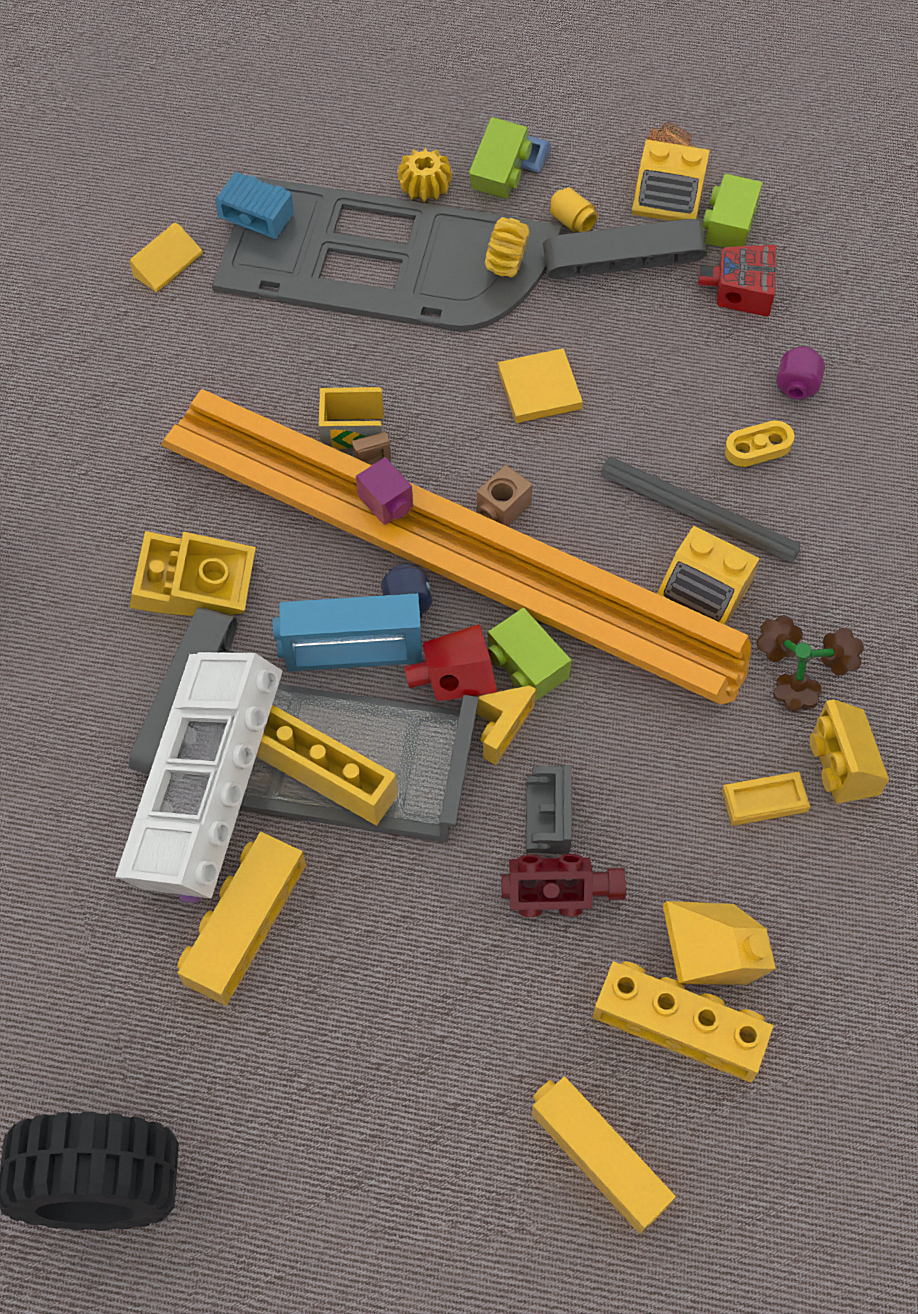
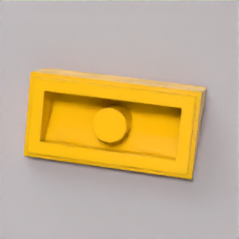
(165, 257)

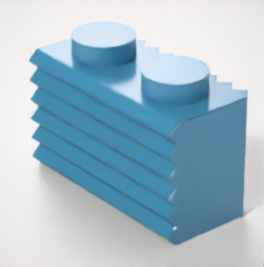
(255, 205)

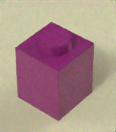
(385, 491)

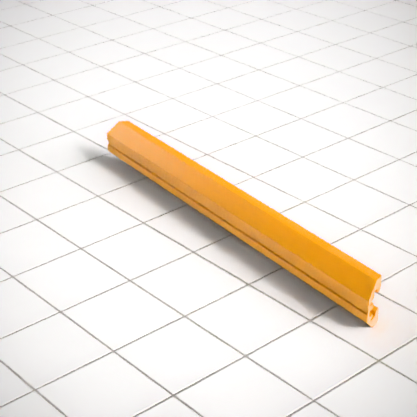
(470, 550)

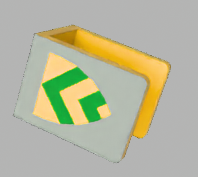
(349, 404)

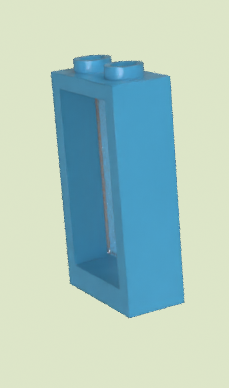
(349, 632)

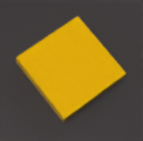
(539, 385)

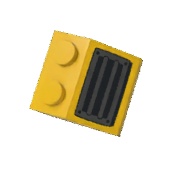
(670, 181)
(709, 575)

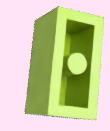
(500, 158)
(732, 211)
(528, 653)

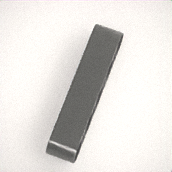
(624, 248)
(207, 632)

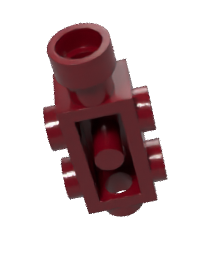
(550, 888)

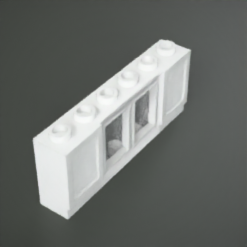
(200, 774)

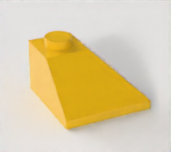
(716, 944)

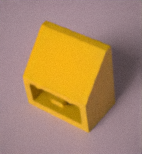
(847, 753)

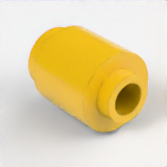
(573, 210)

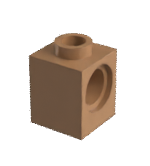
(504, 485)

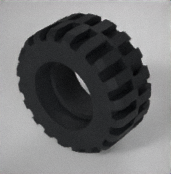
(88, 1171)

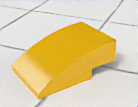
(190, 574)

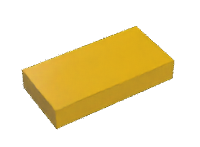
(765, 798)

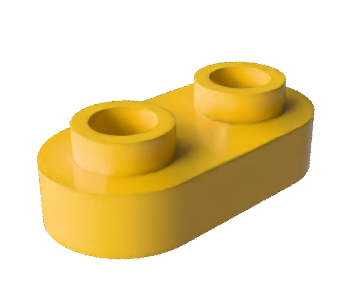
(757, 445)

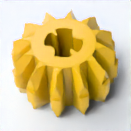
(424, 174)
(507, 247)

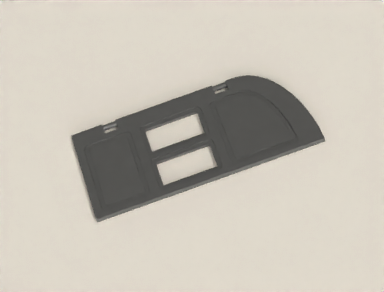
(438, 273)

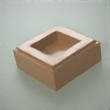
(372, 448)

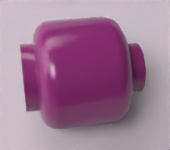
(800, 372)

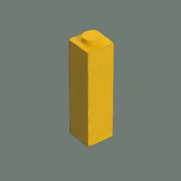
(601, 1153)

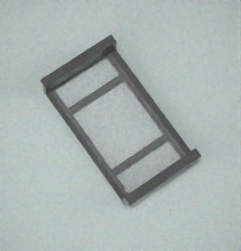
(415, 741)

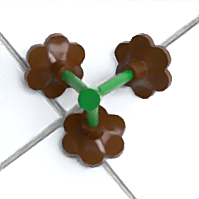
(781, 640)

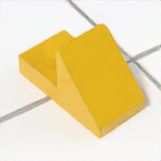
(506, 714)

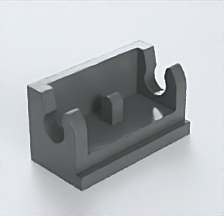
(549, 810)

